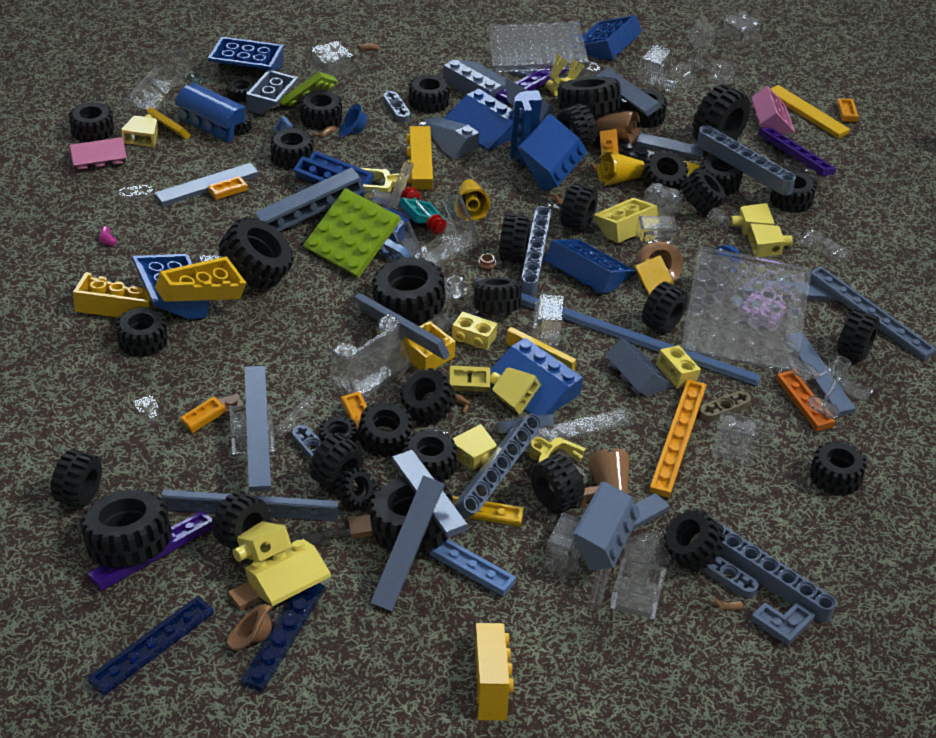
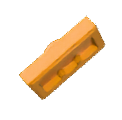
(847, 110)
(609, 141)
(227, 188)
(354, 406)
(203, 414)

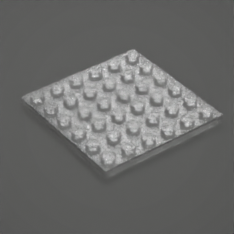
(535, 45)
(746, 309)

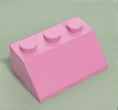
(771, 111)
(97, 153)

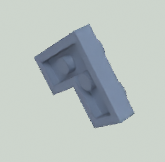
(786, 626)

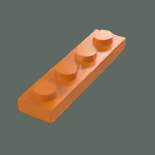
(799, 394)

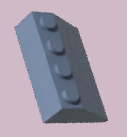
(470, 76)

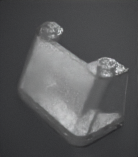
(372, 364)

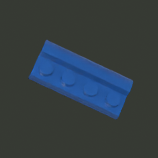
(209, 111)
(525, 119)
(322, 167)

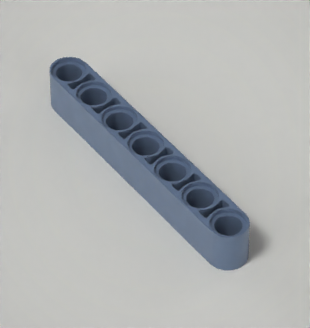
(746, 160)
(535, 251)
(497, 466)
(776, 576)

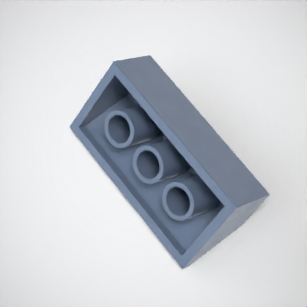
(605, 526)

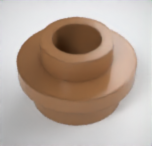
(487, 261)

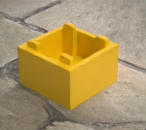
(425, 359)

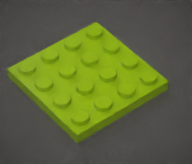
(352, 232)

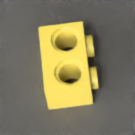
(474, 330)
(677, 366)
(469, 378)

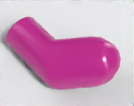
(106, 238)

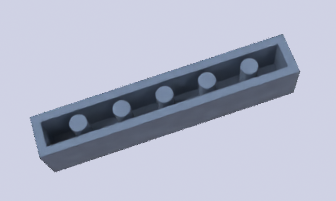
(310, 200)

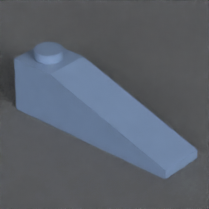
(453, 137)

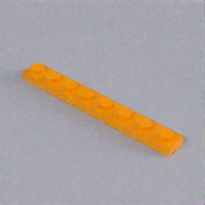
(677, 439)

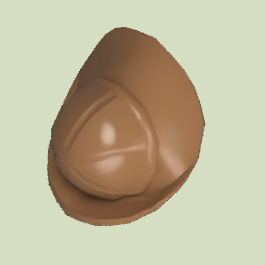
(669, 254)
(255, 620)

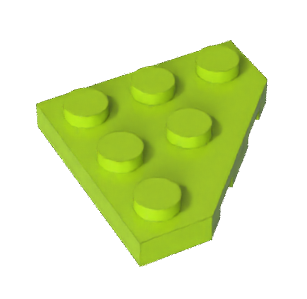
(319, 81)

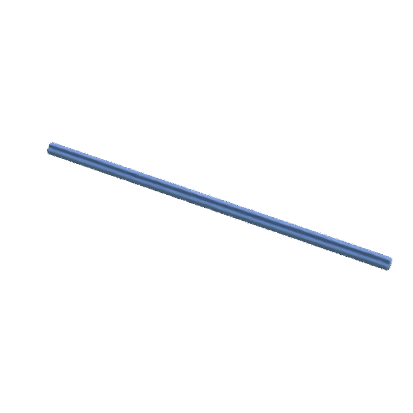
(648, 342)

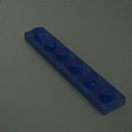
(281, 638)
(150, 646)

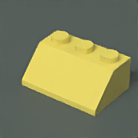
(622, 219)
(287, 572)

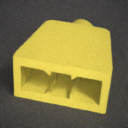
(141, 131)
(752, 214)
(767, 240)
(514, 388)
(474, 447)
(262, 542)

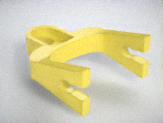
(553, 84)
(390, 181)
(542, 449)

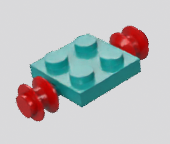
(422, 211)

